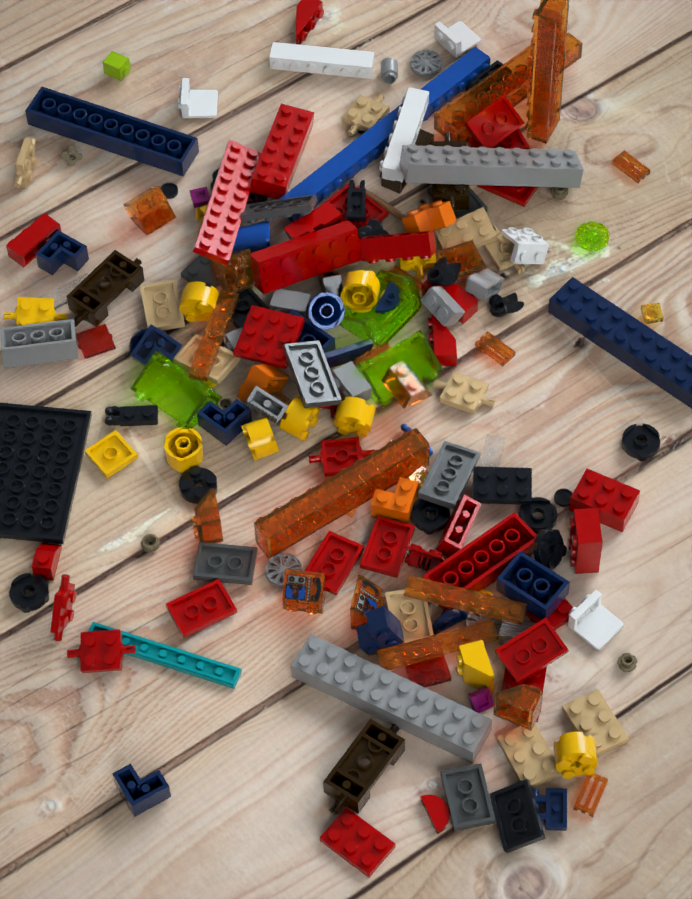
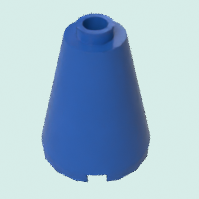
(253, 237)
(326, 310)

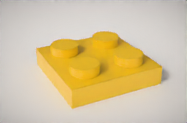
(111, 454)

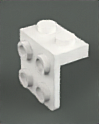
(456, 38)
(197, 102)
(528, 246)
(594, 621)

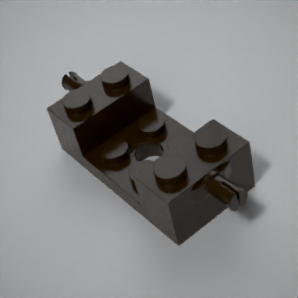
(455, 193)
(91, 299)
(351, 782)

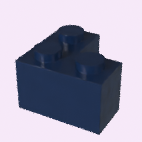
(61, 250)
(153, 341)
(224, 424)
(380, 631)
(142, 793)

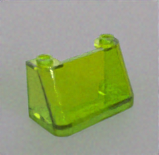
(384, 327)
(413, 351)
(173, 391)

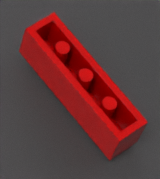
(397, 246)

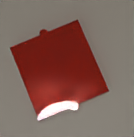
(95, 341)

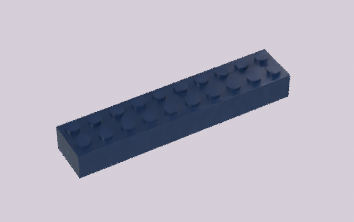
(112, 131)
(624, 338)

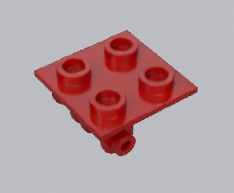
(416, 552)

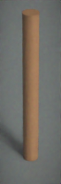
(385, 205)

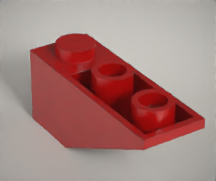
(307, 15)
(443, 343)

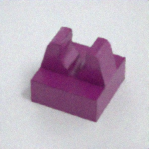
(199, 197)
(480, 699)

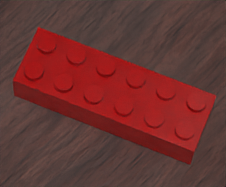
(282, 151)
(305, 257)
(485, 557)

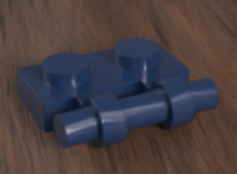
(555, 808)

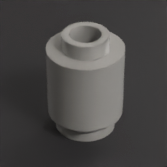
(389, 70)

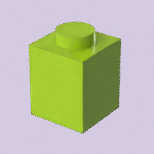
(116, 66)

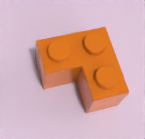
(429, 217)
(265, 377)
(398, 504)

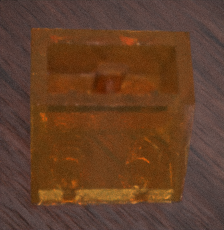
(150, 210)

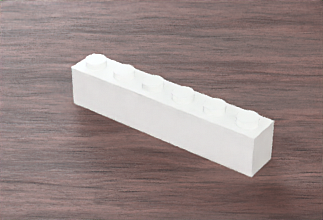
(322, 60)
(405, 131)

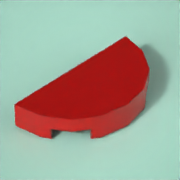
(437, 811)

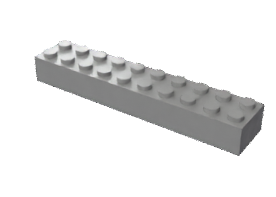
(491, 166)
(391, 698)

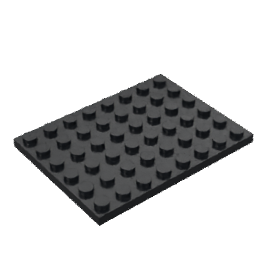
(39, 469)

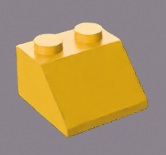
(475, 665)

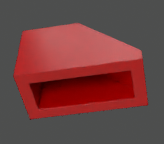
(46, 560)

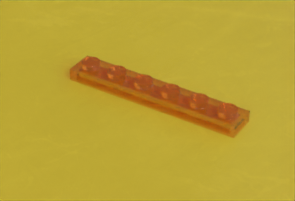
(213, 336)
(465, 599)
(436, 645)

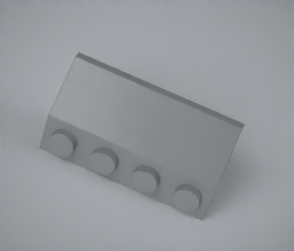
(38, 343)

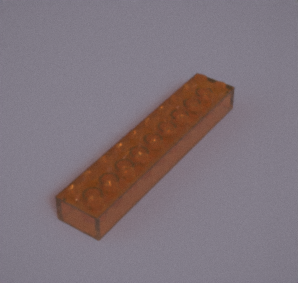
(546, 68)
(507, 80)
(350, 486)

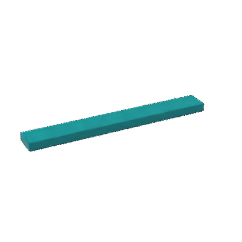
(178, 659)

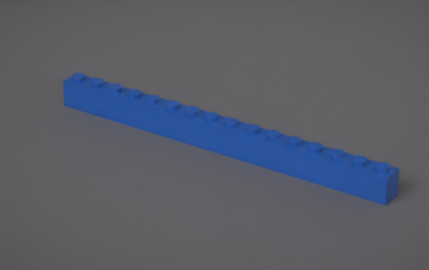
(375, 140)

